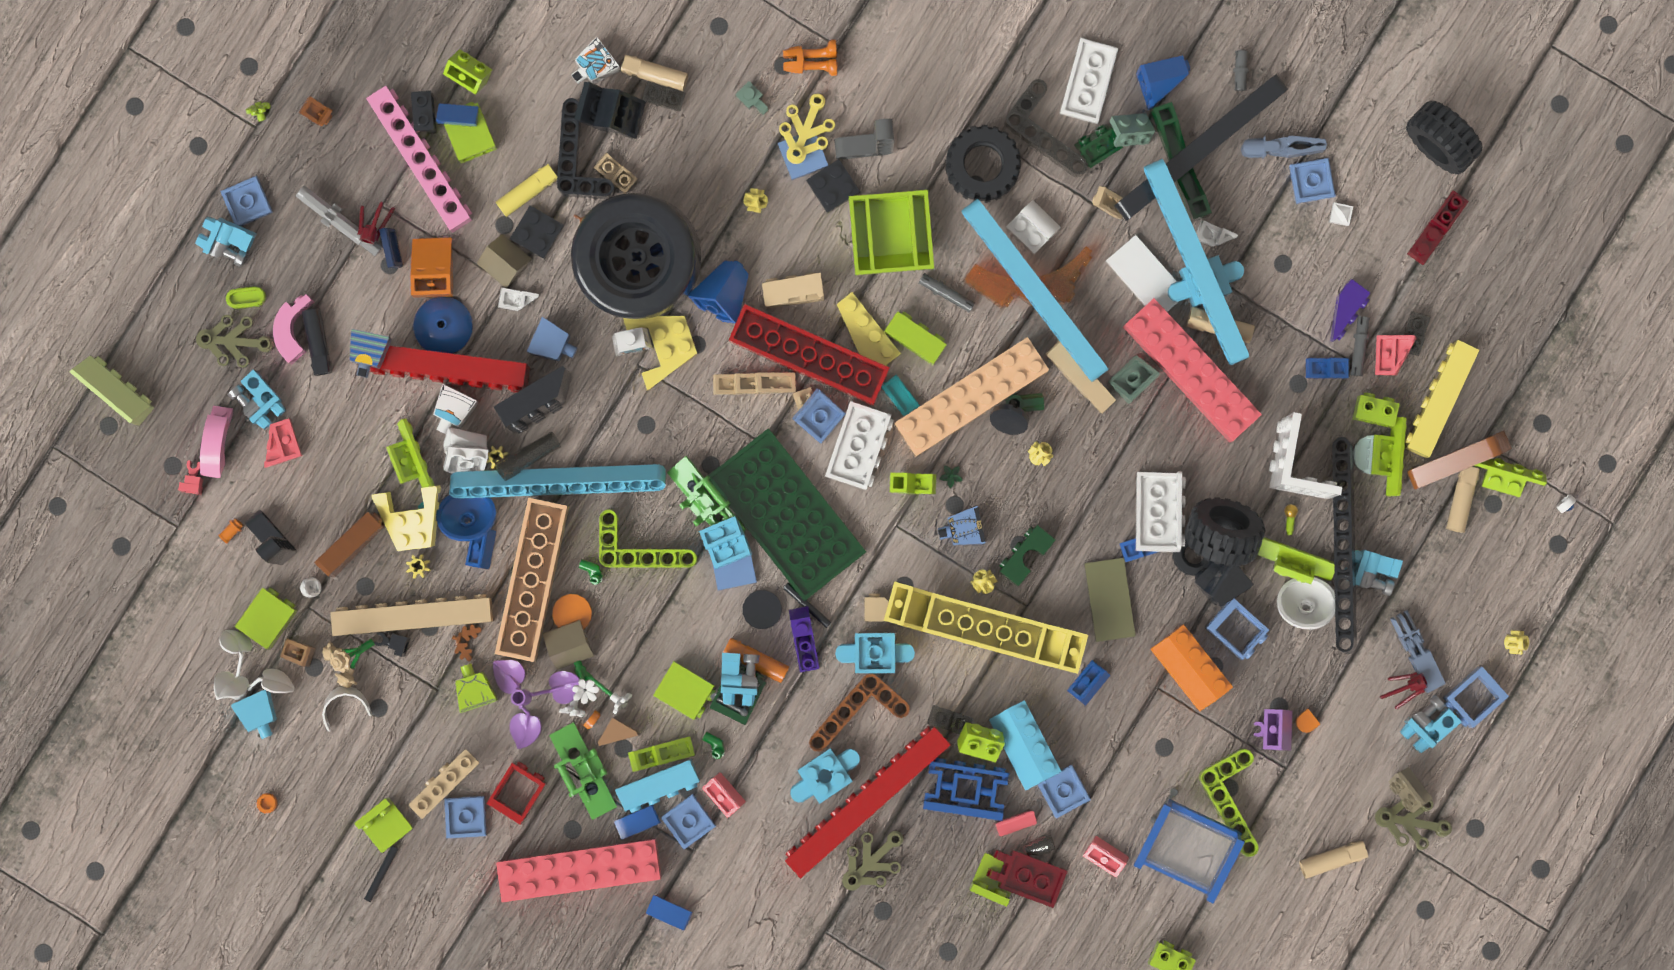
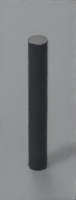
(812, 610)
(381, 873)

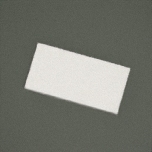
(1089, 80)
(1142, 273)

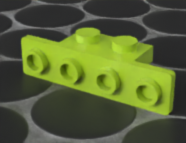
(1388, 456)
(407, 457)
(1509, 477)
(1295, 562)

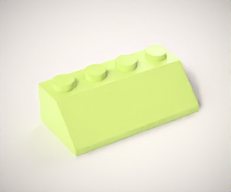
(113, 390)

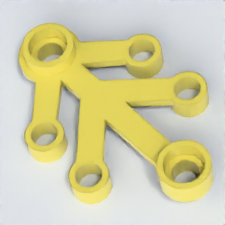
(805, 132)

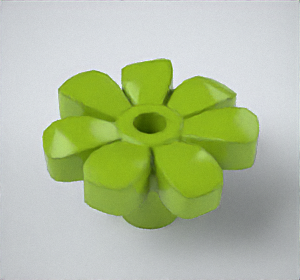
(258, 109)

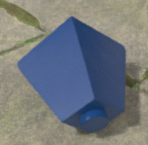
(1160, 78)
(722, 291)

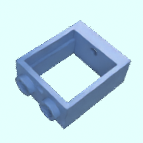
(1259, 638)
(1489, 683)

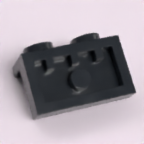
(423, 111)

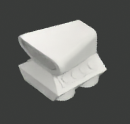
(464, 451)

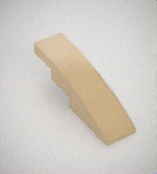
(754, 383)
(1093, 391)

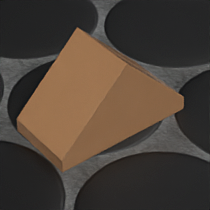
(298, 652)
(616, 731)

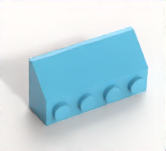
(1025, 745)
(657, 785)

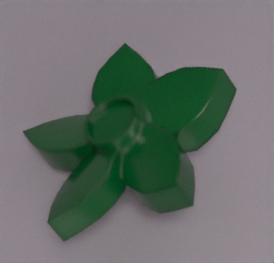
(951, 476)

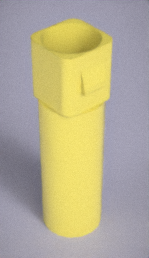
(526, 190)

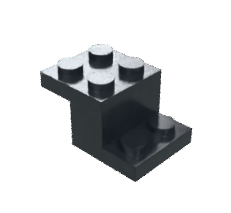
(610, 110)

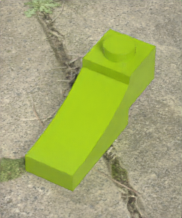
(661, 754)

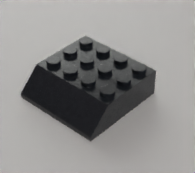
(535, 401)

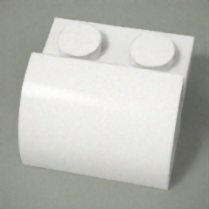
(1033, 227)

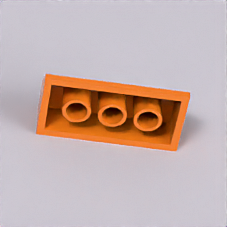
(1191, 667)

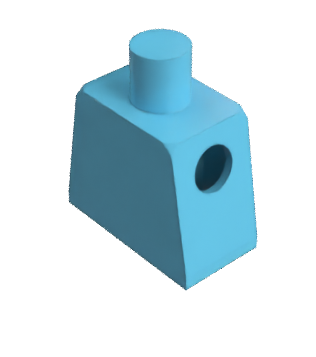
(256, 712)

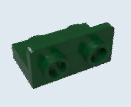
(1097, 145)

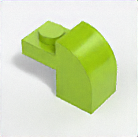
(912, 483)

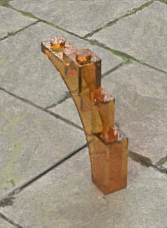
(999, 288)

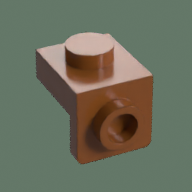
(316, 112)

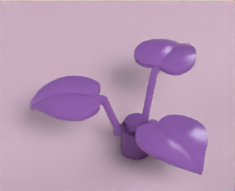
(509, 676)

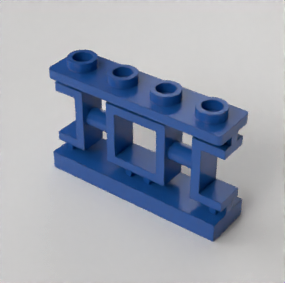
(963, 806)

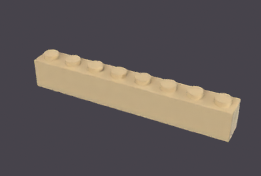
(411, 616)

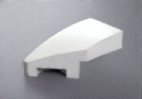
(1213, 235)
(515, 299)

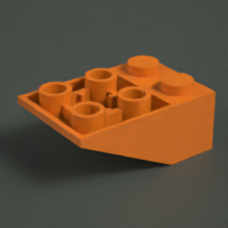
(431, 268)

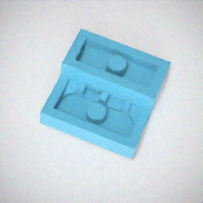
(725, 542)

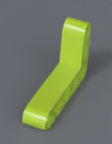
(637, 553)
(1227, 801)

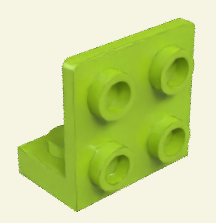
(384, 824)
(986, 886)

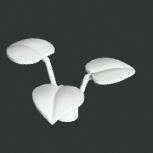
(229, 686)

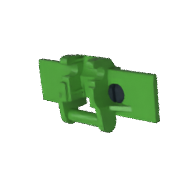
(698, 500)
(589, 769)

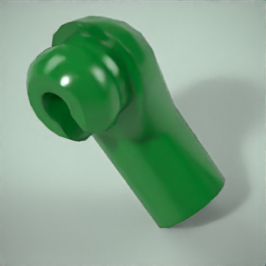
(593, 570)
(716, 745)

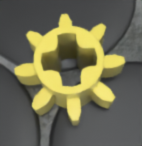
(755, 200)
(495, 452)
(1040, 453)
(413, 569)
(984, 581)
(1516, 642)

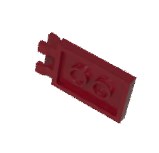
(1029, 877)

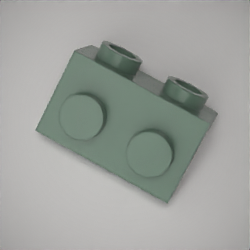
(1132, 129)

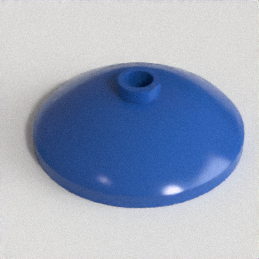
(455, 332)
(455, 512)

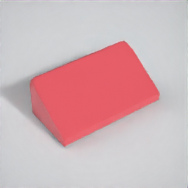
(723, 794)
(1016, 823)
(1106, 856)

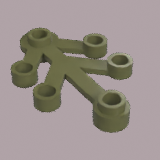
(230, 341)
(1409, 823)
(870, 862)

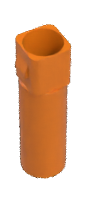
(767, 665)

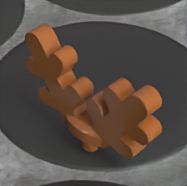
(465, 634)

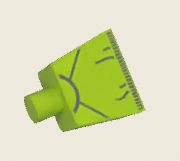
(473, 690)

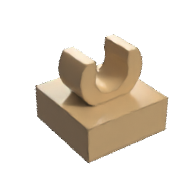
(802, 396)

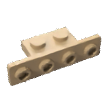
(443, 784)

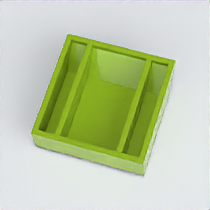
(891, 232)

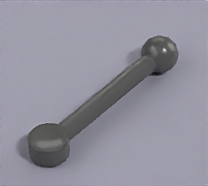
(744, 712)
(1173, 792)

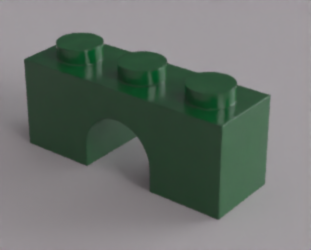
(1036, 540)

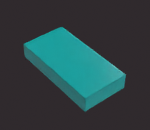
(900, 395)

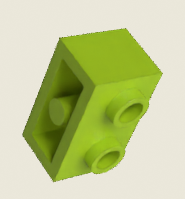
(467, 71)
(1376, 410)
(980, 742)
(1172, 958)

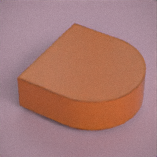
(1306, 721)

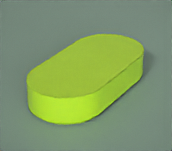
(246, 297)

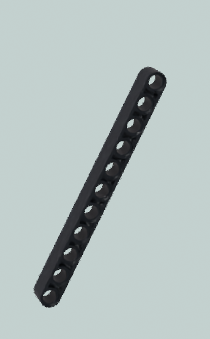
(1206, 143)
(1348, 554)

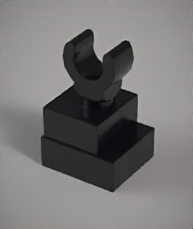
(396, 642)

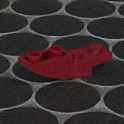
(1437, 227)

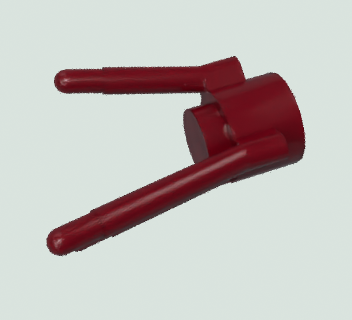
(369, 233)
(1416, 683)

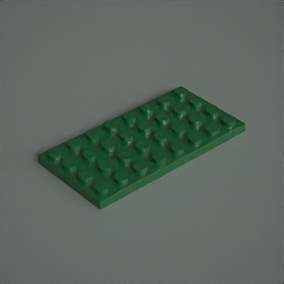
(786, 514)

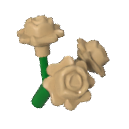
(340, 661)

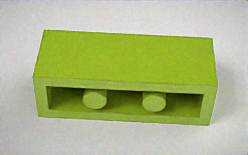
(915, 337)

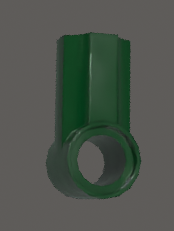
(1028, 402)

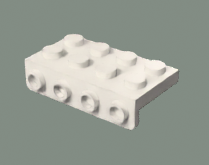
(859, 446)
(1159, 511)

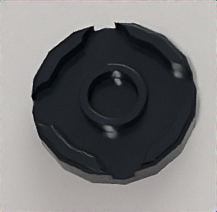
(1009, 419)
(762, 609)

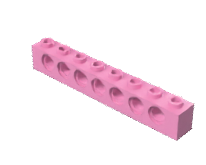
(386, 97)

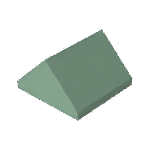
(1133, 378)

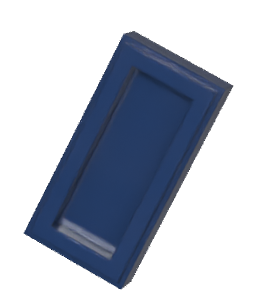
(391, 248)

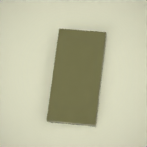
(1109, 599)

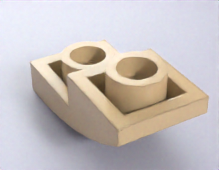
(615, 172)

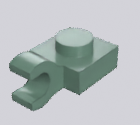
(750, 97)

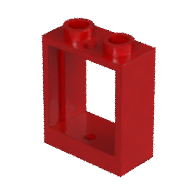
(504, 808)

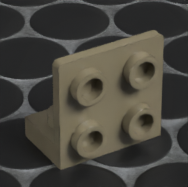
(1410, 790)

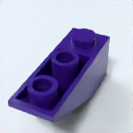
(1347, 304)
(803, 639)

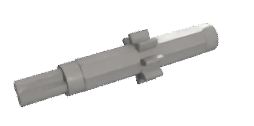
(333, 216)

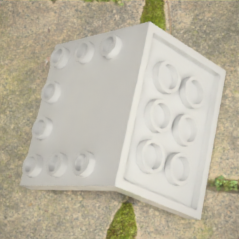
(1282, 465)

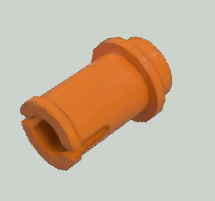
(231, 530)

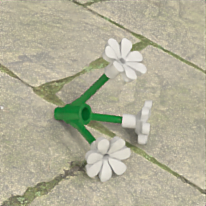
(587, 689)

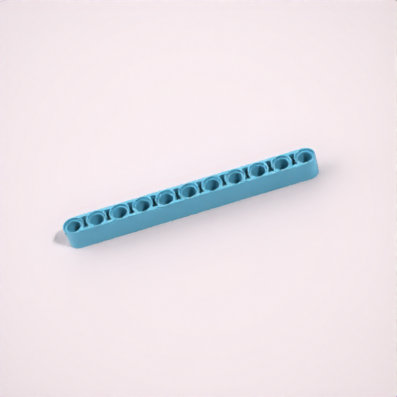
(1196, 262)
(1034, 290)
(559, 481)

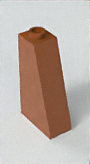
(349, 544)

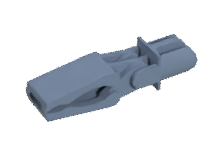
(1280, 147)
(1423, 660)

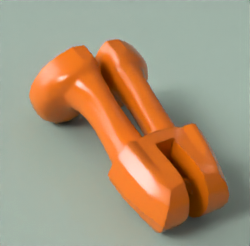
(802, 54)

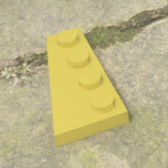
(865, 332)

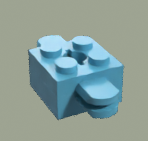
(1224, 275)
(875, 653)
(824, 775)

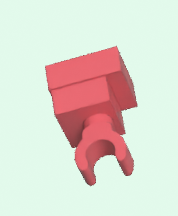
(192, 483)

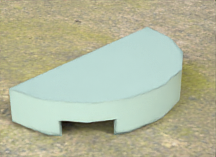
(1363, 454)

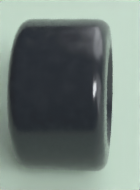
(596, 247)

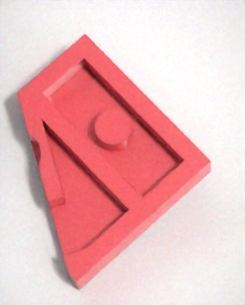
(1392, 352)
(281, 444)

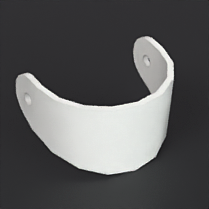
(342, 691)

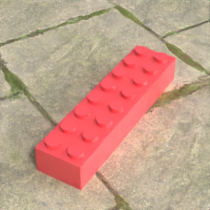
(1192, 370)
(579, 870)

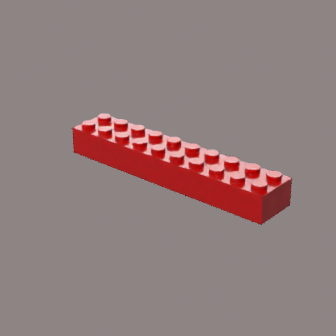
(866, 802)

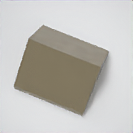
(503, 260)
(567, 644)

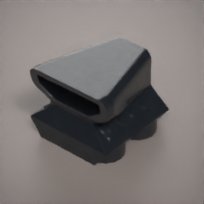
(1222, 583)

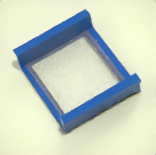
(1191, 848)

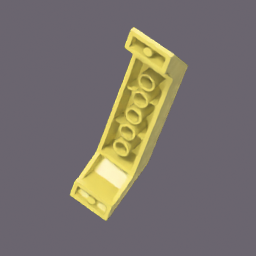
(985, 628)

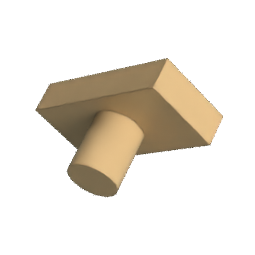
(1105, 200)

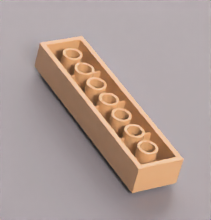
(971, 397)
(532, 580)

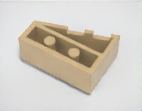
(793, 290)

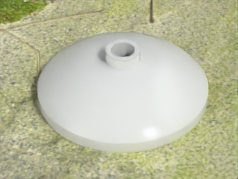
(1316, 597)

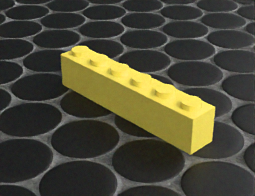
(1441, 398)

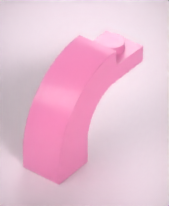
(284, 328)
(213, 441)

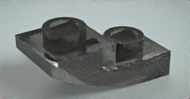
(663, 96)
(1417, 326)
(948, 719)

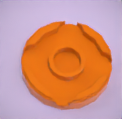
(570, 609)

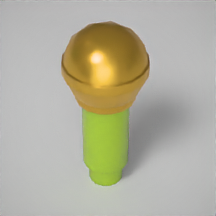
(1290, 512)

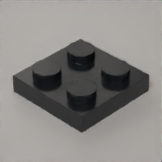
(833, 186)
(537, 232)

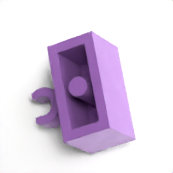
(1276, 729)

